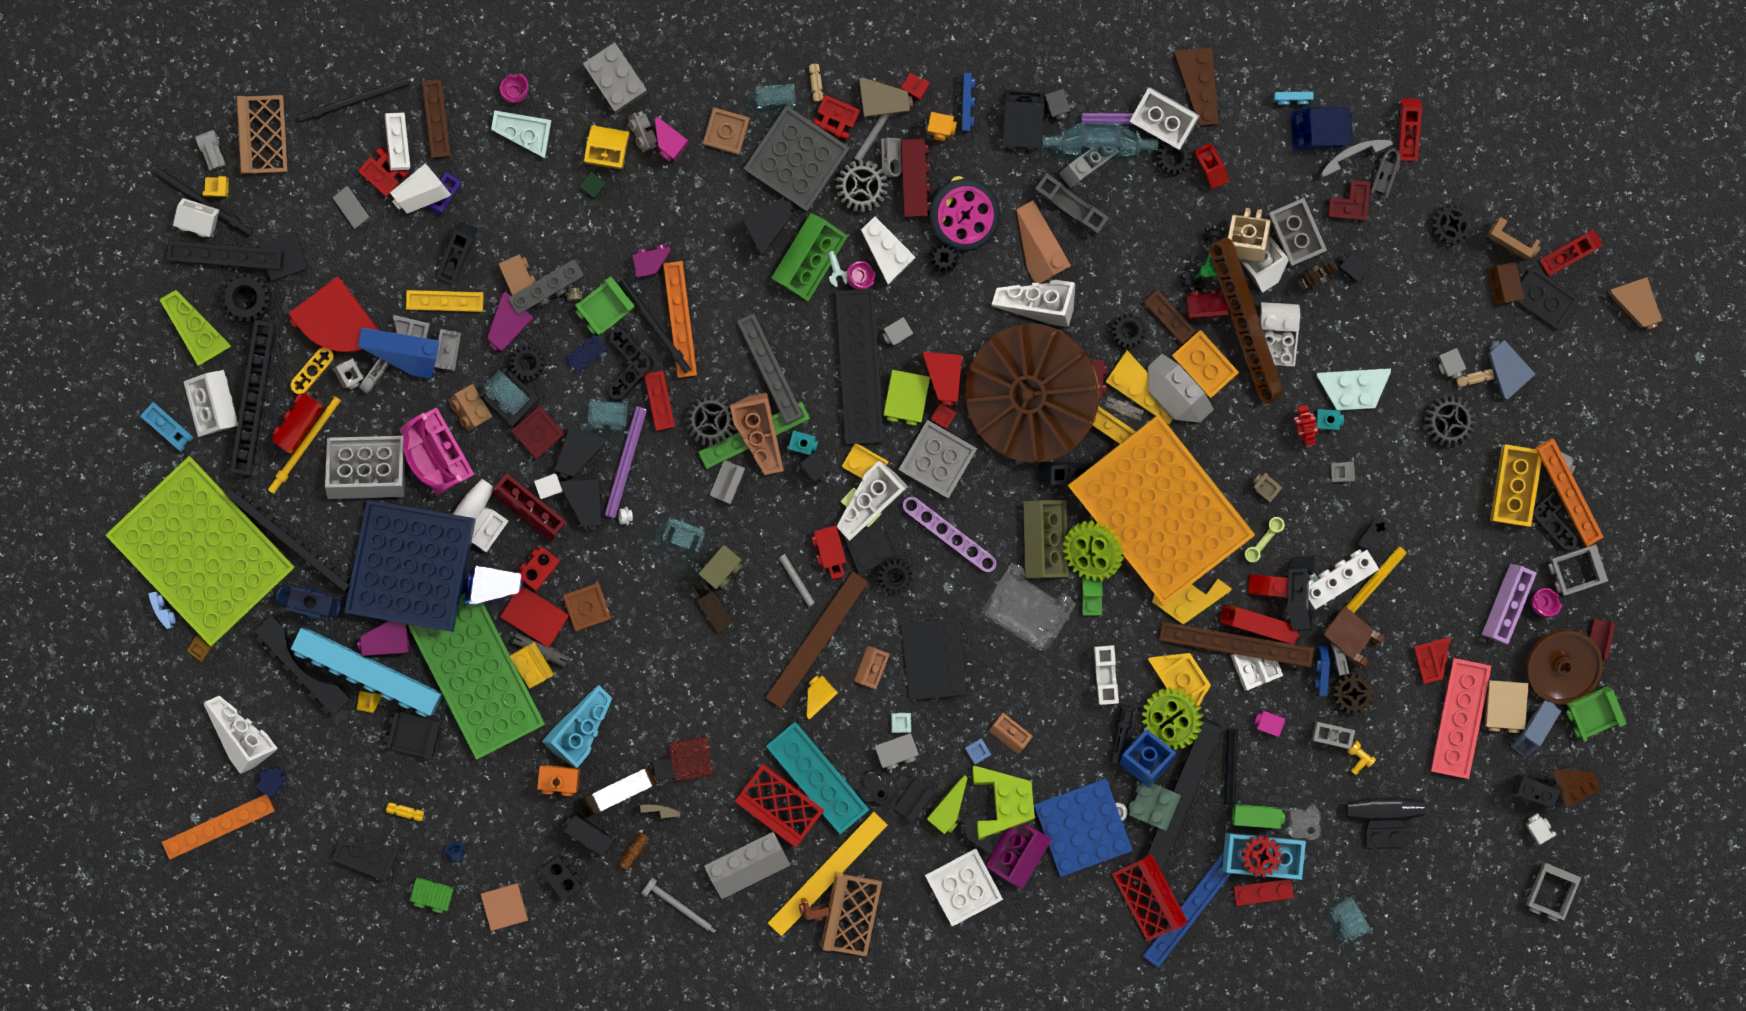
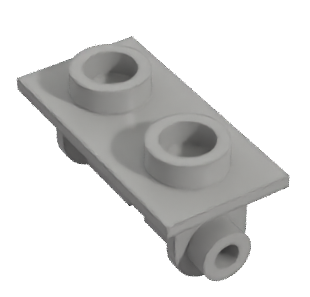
(638, 123)

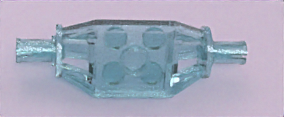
(1100, 135)

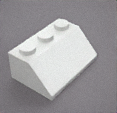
(1164, 118)
(210, 403)

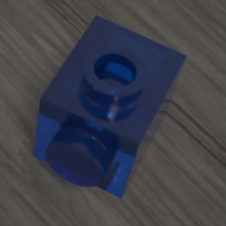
(271, 781)

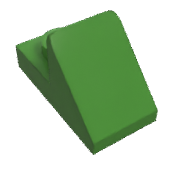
(1092, 596)

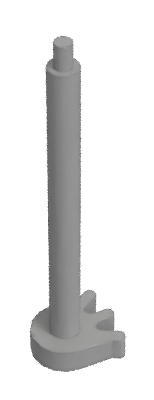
(651, 886)

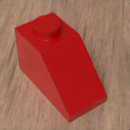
(1211, 166)
(1268, 585)

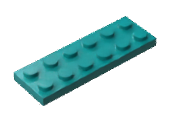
(817, 777)

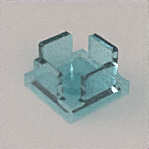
(684, 534)

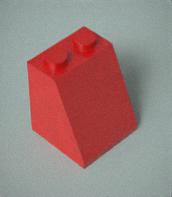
(944, 375)

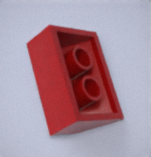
(297, 422)

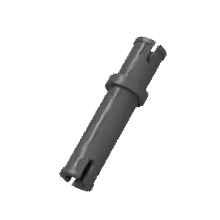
(548, 653)

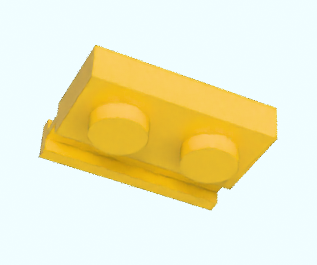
(861, 460)
(531, 665)

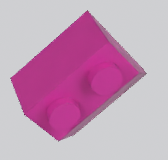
(669, 141)

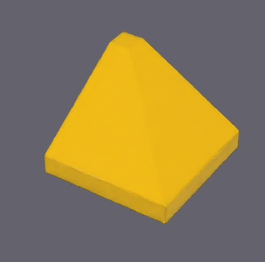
(368, 701)

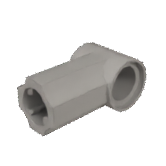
(209, 145)

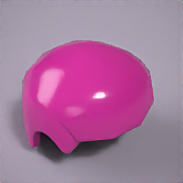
(514, 88)
(860, 275)
(1545, 602)

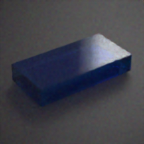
(586, 353)

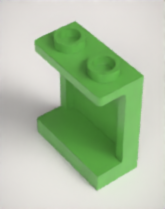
(604, 307)
(1595, 713)

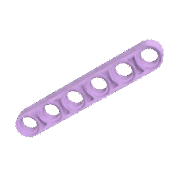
(951, 531)

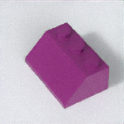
(1018, 854)

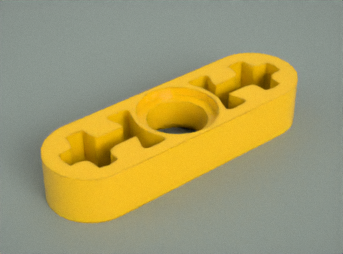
(306, 384)

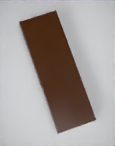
(1169, 316)

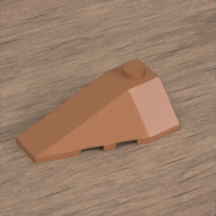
(1040, 247)
(755, 424)

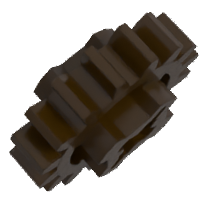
(1318, 275)
(1353, 702)

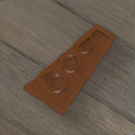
(1199, 79)

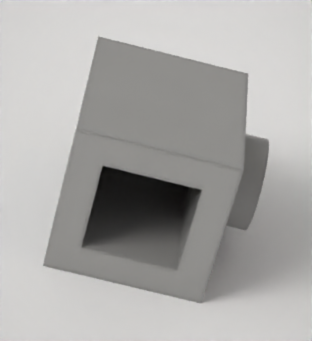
(1451, 364)

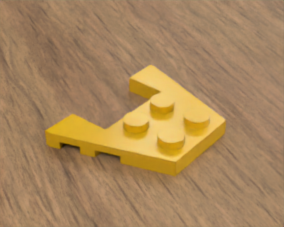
(1192, 601)

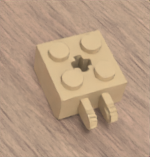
(1250, 235)

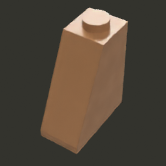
(1638, 302)

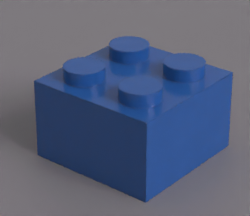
(1147, 758)

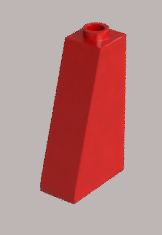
(1258, 624)

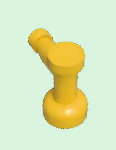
(1365, 758)

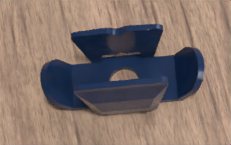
(295, 597)

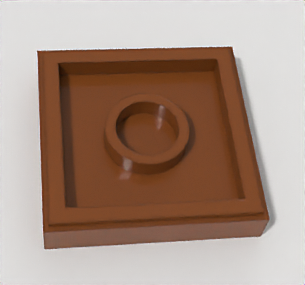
(587, 607)

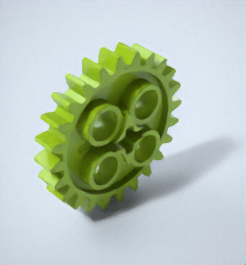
(1093, 550)
(1162, 704)

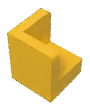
(216, 187)

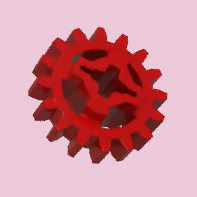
(1306, 425)
(1263, 848)

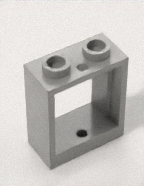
(1596, 565)
(1568, 898)

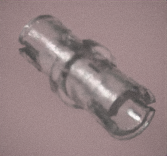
(1124, 408)

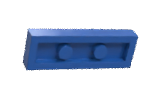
(968, 102)

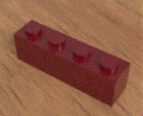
(914, 178)
(529, 507)

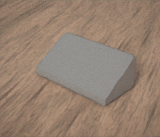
(351, 207)

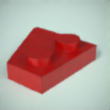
(1432, 659)

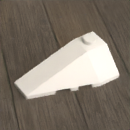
(1043, 302)
(876, 491)
(240, 739)

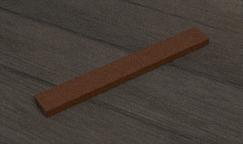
(817, 640)
(1236, 644)

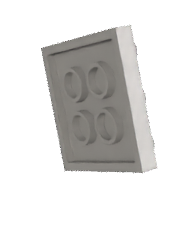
(937, 459)

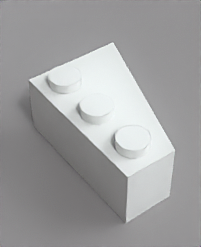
(887, 250)

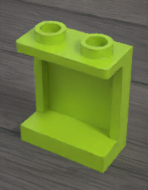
(906, 397)

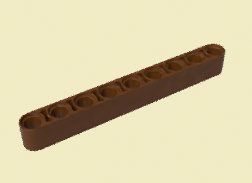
(1245, 320)

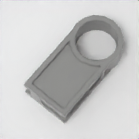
(891, 153)
(373, 376)
(1340, 661)

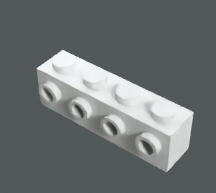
(1341, 578)

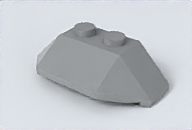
(1177, 391)

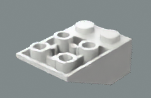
(1281, 330)

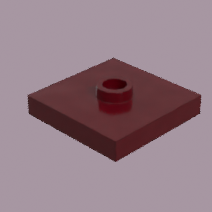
(538, 432)

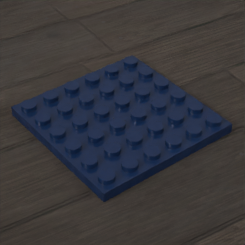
(410, 565)

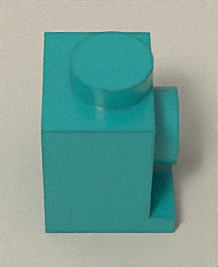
(1322, 423)
(796, 439)

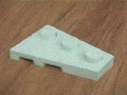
(524, 130)

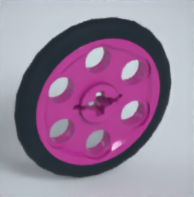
(939, 210)

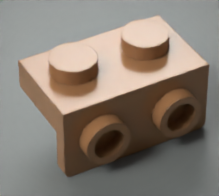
(469, 408)

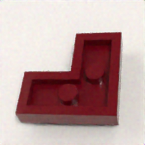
(1356, 206)

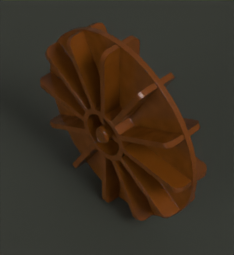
(1032, 393)

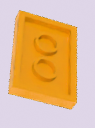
(1205, 364)

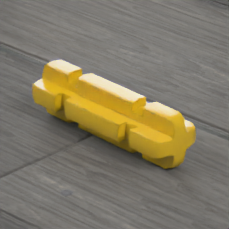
(405, 811)

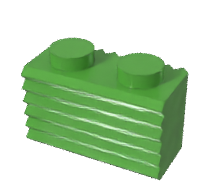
(431, 894)

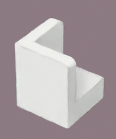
(548, 486)

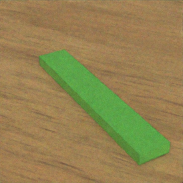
(714, 455)

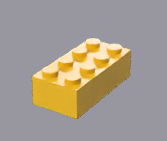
(1516, 486)

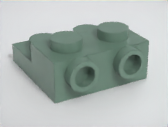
(1154, 805)

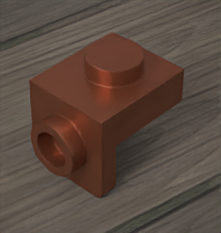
(816, 913)

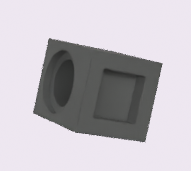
(1057, 104)

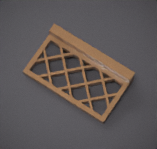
(245, 137)
(835, 908)

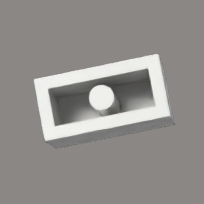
(196, 217)

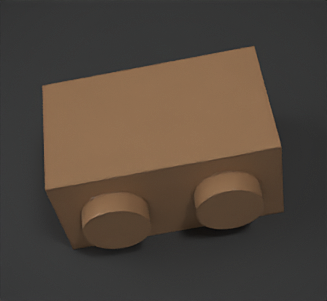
(516, 273)

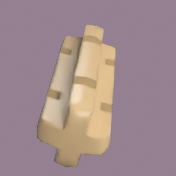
(816, 82)
(1475, 378)

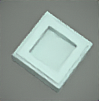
(901, 722)

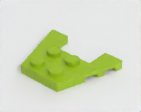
(1012, 801)

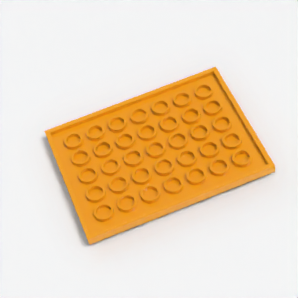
(1162, 509)

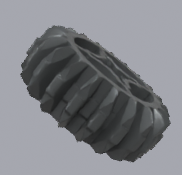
(1456, 406)
(702, 407)

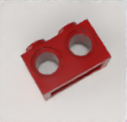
(542, 571)

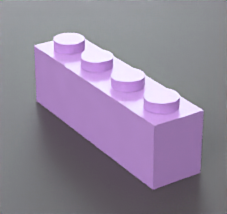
(1509, 603)

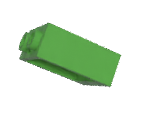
(1257, 816)

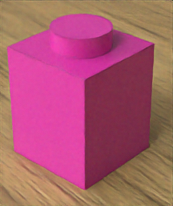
(1269, 723)

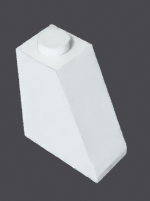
(419, 190)

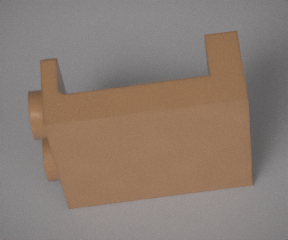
(1511, 244)

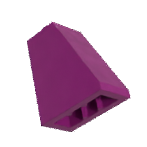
(507, 324)
(385, 639)

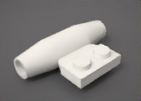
(488, 522)

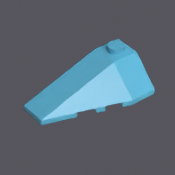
(575, 732)

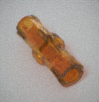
(634, 851)

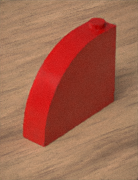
(332, 318)

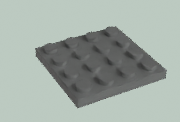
(796, 158)

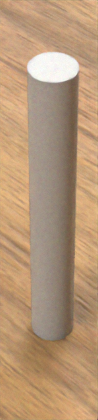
(871, 137)
(796, 579)

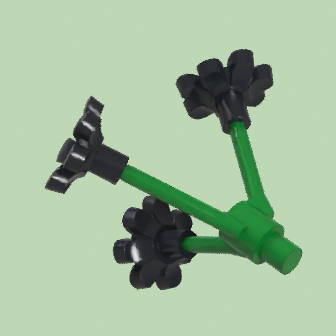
(1194, 277)

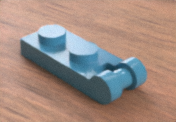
(166, 426)

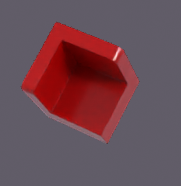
(915, 86)

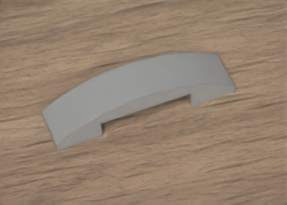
(1375, 145)

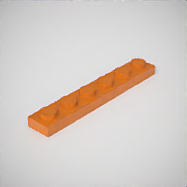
(680, 315)
(1569, 492)
(218, 826)

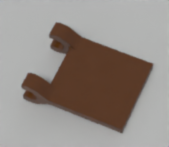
(1352, 635)

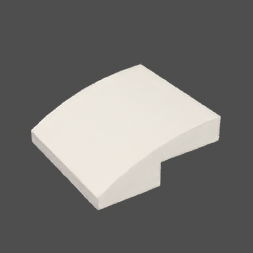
(1255, 671)

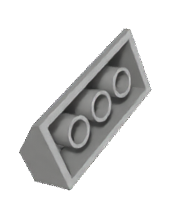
(747, 865)

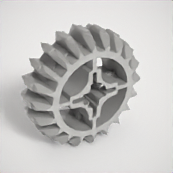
(875, 175)

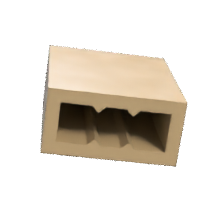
(1506, 706)

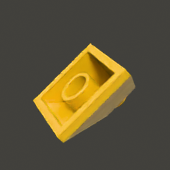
(819, 695)

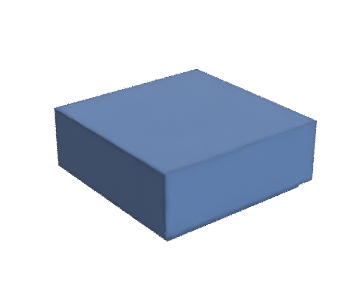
(978, 751)

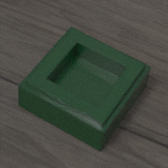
(592, 185)

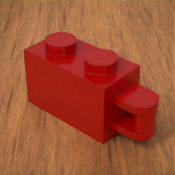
(830, 550)

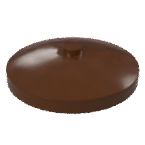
(1564, 666)

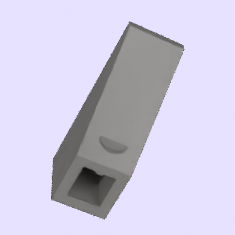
(1086, 164)

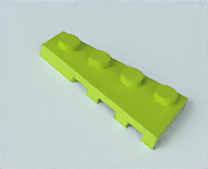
(194, 329)

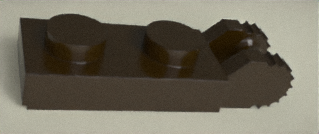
(712, 607)

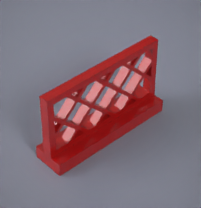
(766, 815)
(1160, 892)

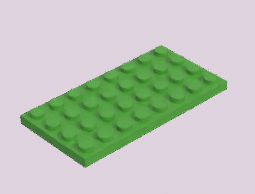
(479, 680)

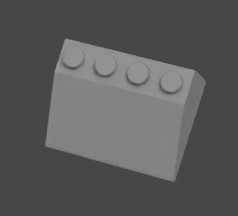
(365, 467)

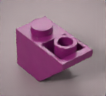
(650, 262)

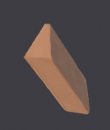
(871, 667)
(1010, 733)

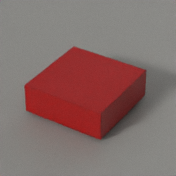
(943, 416)

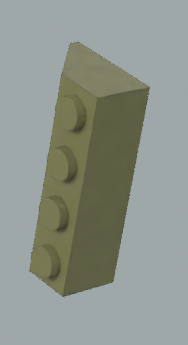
(1044, 538)

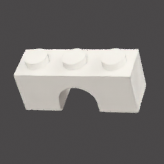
(1106, 675)

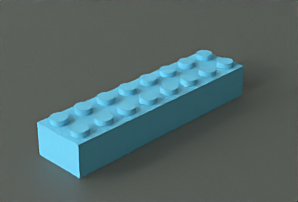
(367, 671)

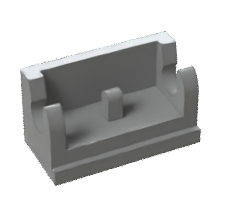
(447, 349)

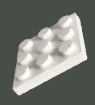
(963, 887)

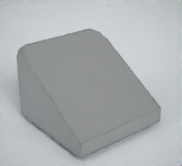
(1343, 472)

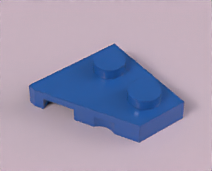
(1322, 667)

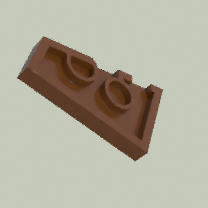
(1575, 785)

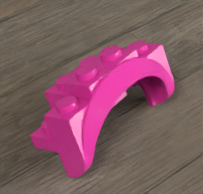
(434, 453)

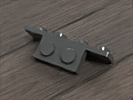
(546, 287)

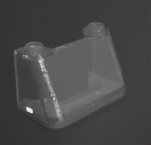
(1027, 609)

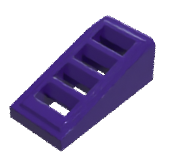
(440, 210)

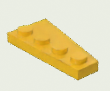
(1132, 381)

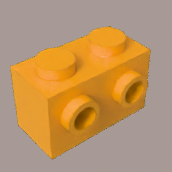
(941, 126)

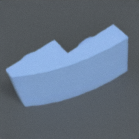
(165, 616)

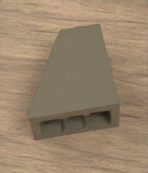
(883, 99)

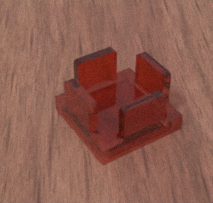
(691, 758)

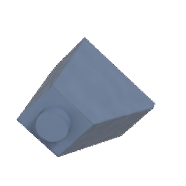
(1508, 369)
(1536, 729)

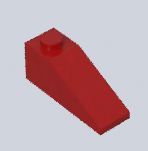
(1409, 129)
(1571, 252)

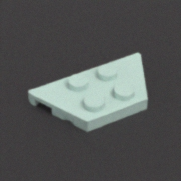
(1354, 388)

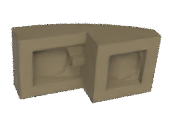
(665, 811)

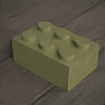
(721, 567)

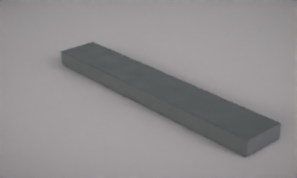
(770, 369)

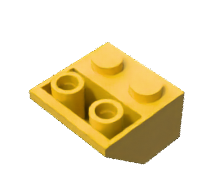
(606, 147)

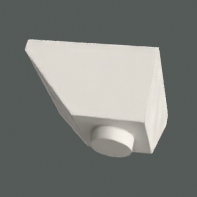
(1269, 272)

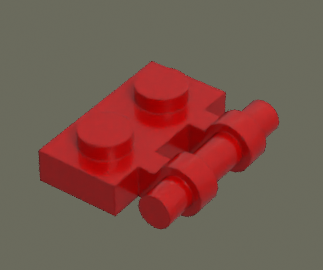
(837, 111)
(379, 176)

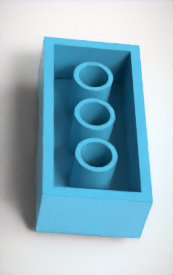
(1292, 858)

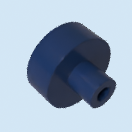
(455, 851)

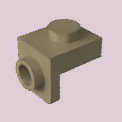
(1266, 486)

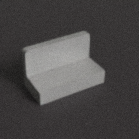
(727, 482)

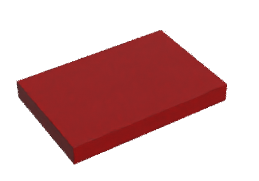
(535, 616)

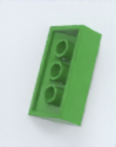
(808, 256)

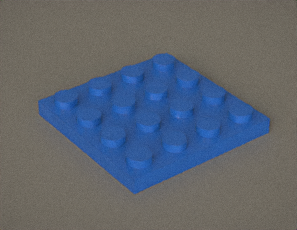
(1083, 827)

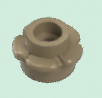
(574, 294)

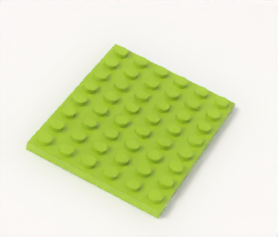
(200, 551)

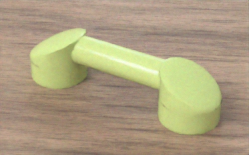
(1276, 526)

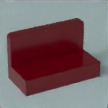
(1602, 635)

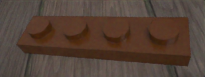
(436, 119)

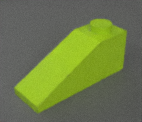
(948, 809)

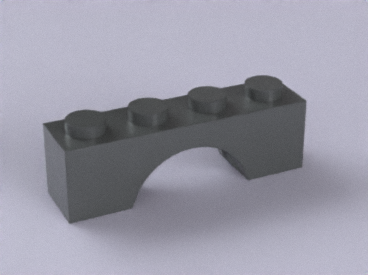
(1071, 204)

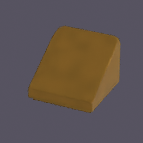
(199, 648)

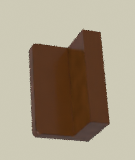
(1505, 283)

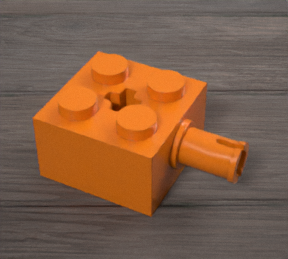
(558, 779)

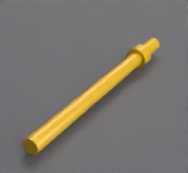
(282, 475)

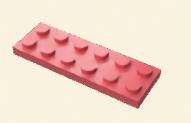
(1460, 718)

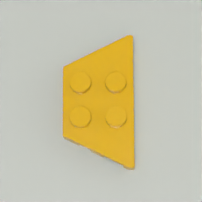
(1182, 673)

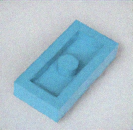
(1285, 98)

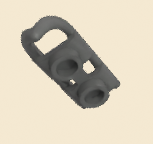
(1388, 169)

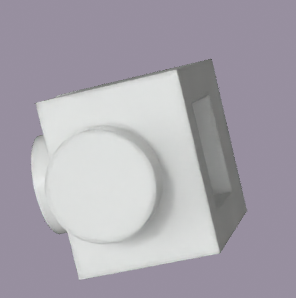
(1540, 829)

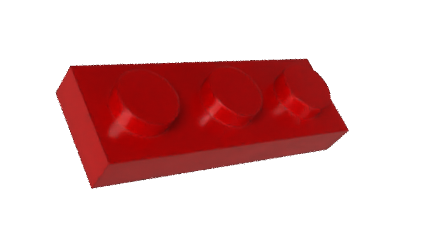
(659, 400)
(1263, 892)

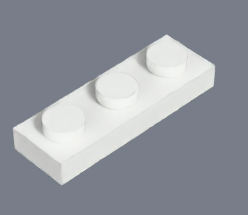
(397, 141)

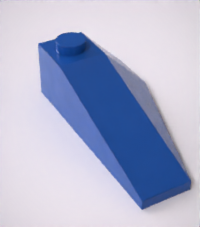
(406, 352)

